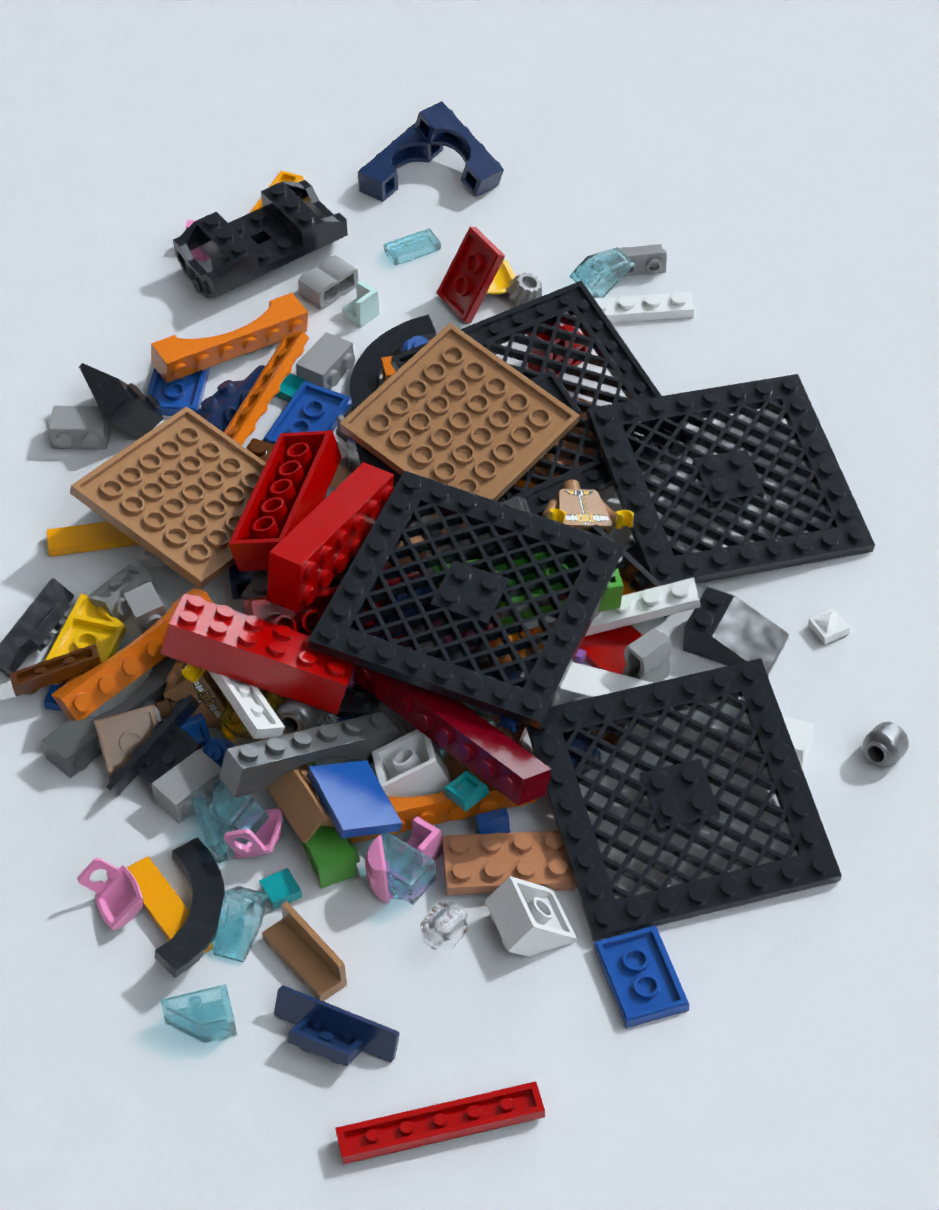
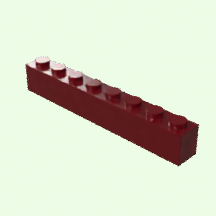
(462, 735)

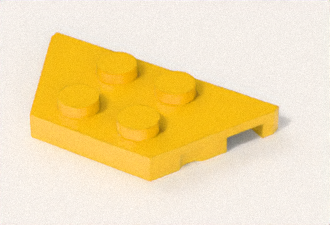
(87, 627)

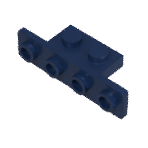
(226, 401)
(332, 1030)

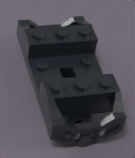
(257, 243)

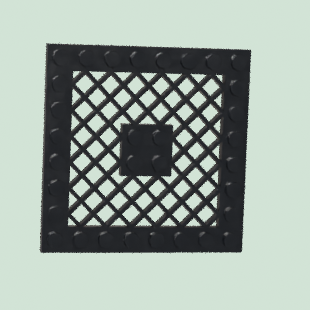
(577, 308)
(729, 480)
(469, 598)
(681, 798)

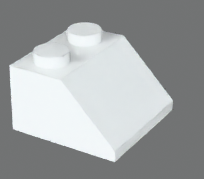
(411, 766)
(529, 917)

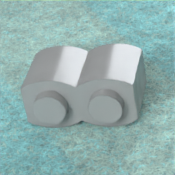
(328, 281)
(648, 657)

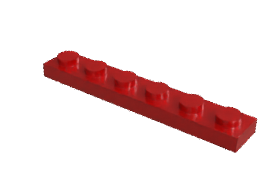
(440, 1122)

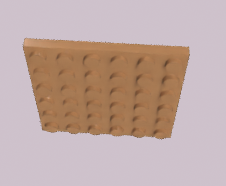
(460, 417)
(177, 494)

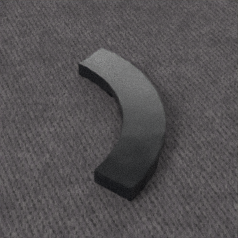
(369, 365)
(207, 900)

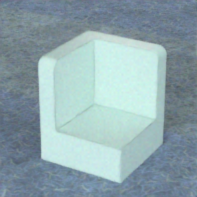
(364, 307)

